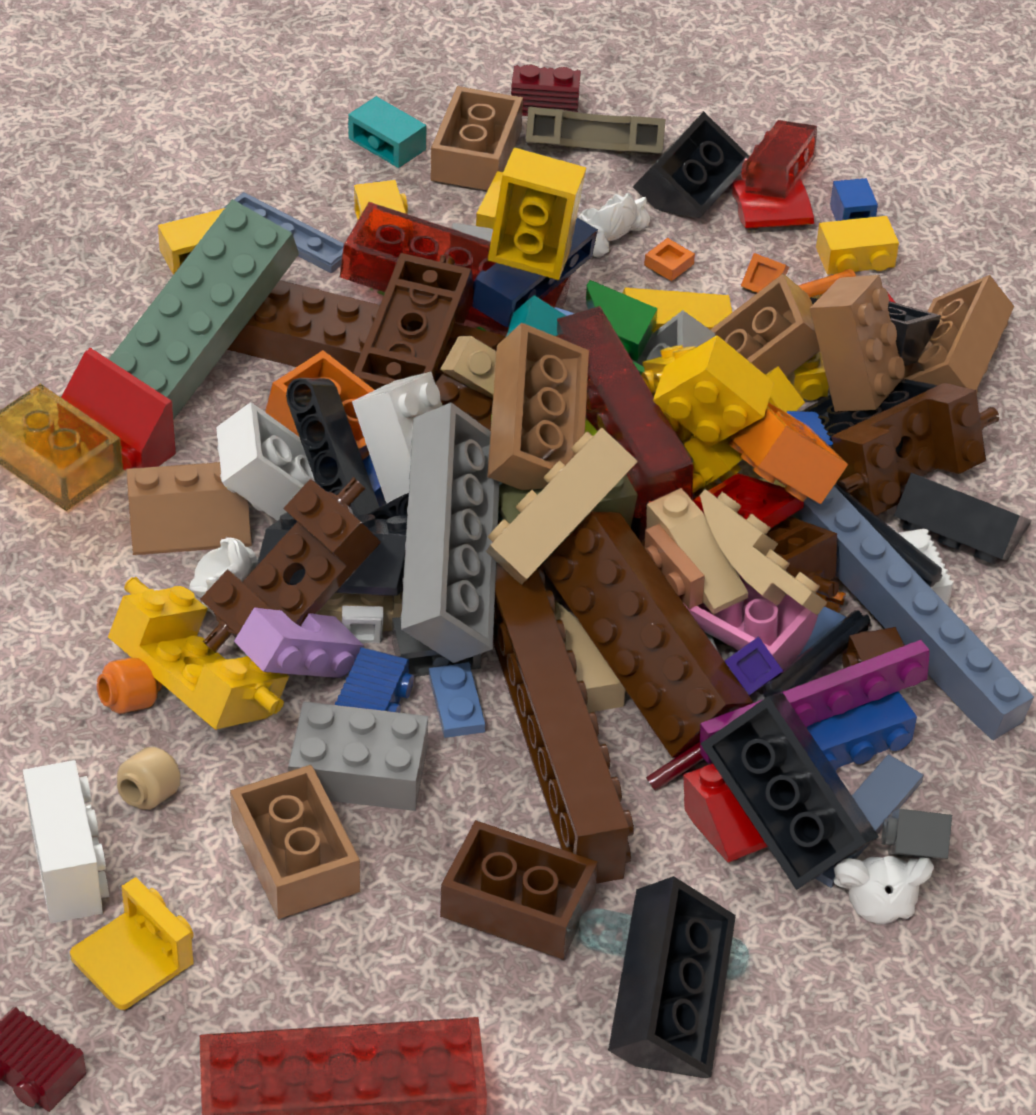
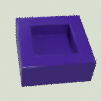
(753, 665)

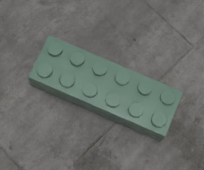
(207, 303)

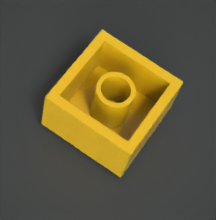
(713, 391)

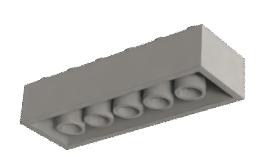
(448, 526)

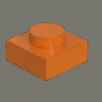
(669, 259)
(762, 272)

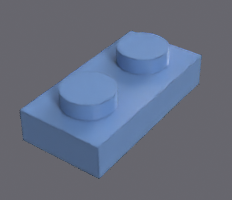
(456, 700)

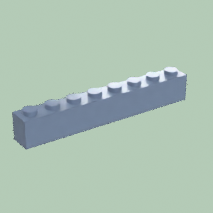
(905, 601)

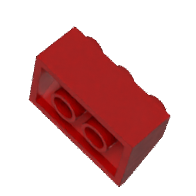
(125, 408)
(719, 814)

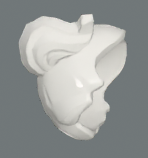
(616, 220)
(230, 556)
(868, 880)

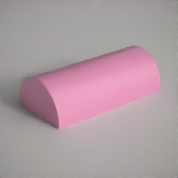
(781, 627)

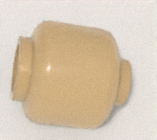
(148, 778)

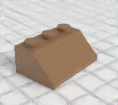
(184, 509)

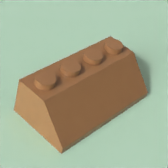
(965, 337)
(536, 406)

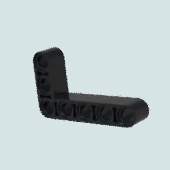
(332, 446)

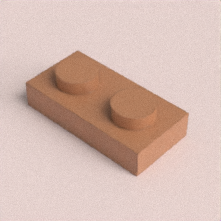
(675, 566)

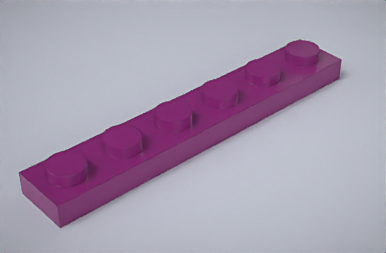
(845, 688)

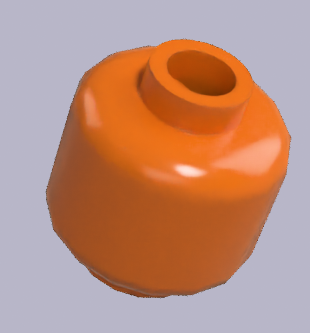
(127, 685)

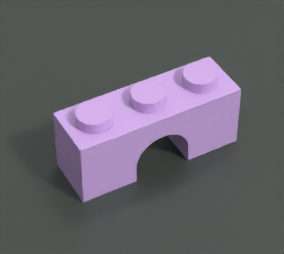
(314, 649)

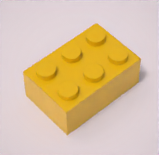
(536, 213)

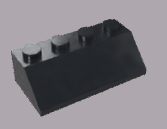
(379, 573)
(789, 790)
(672, 980)

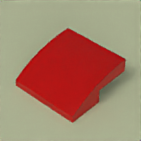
(769, 211)

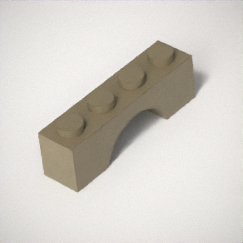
(595, 131)

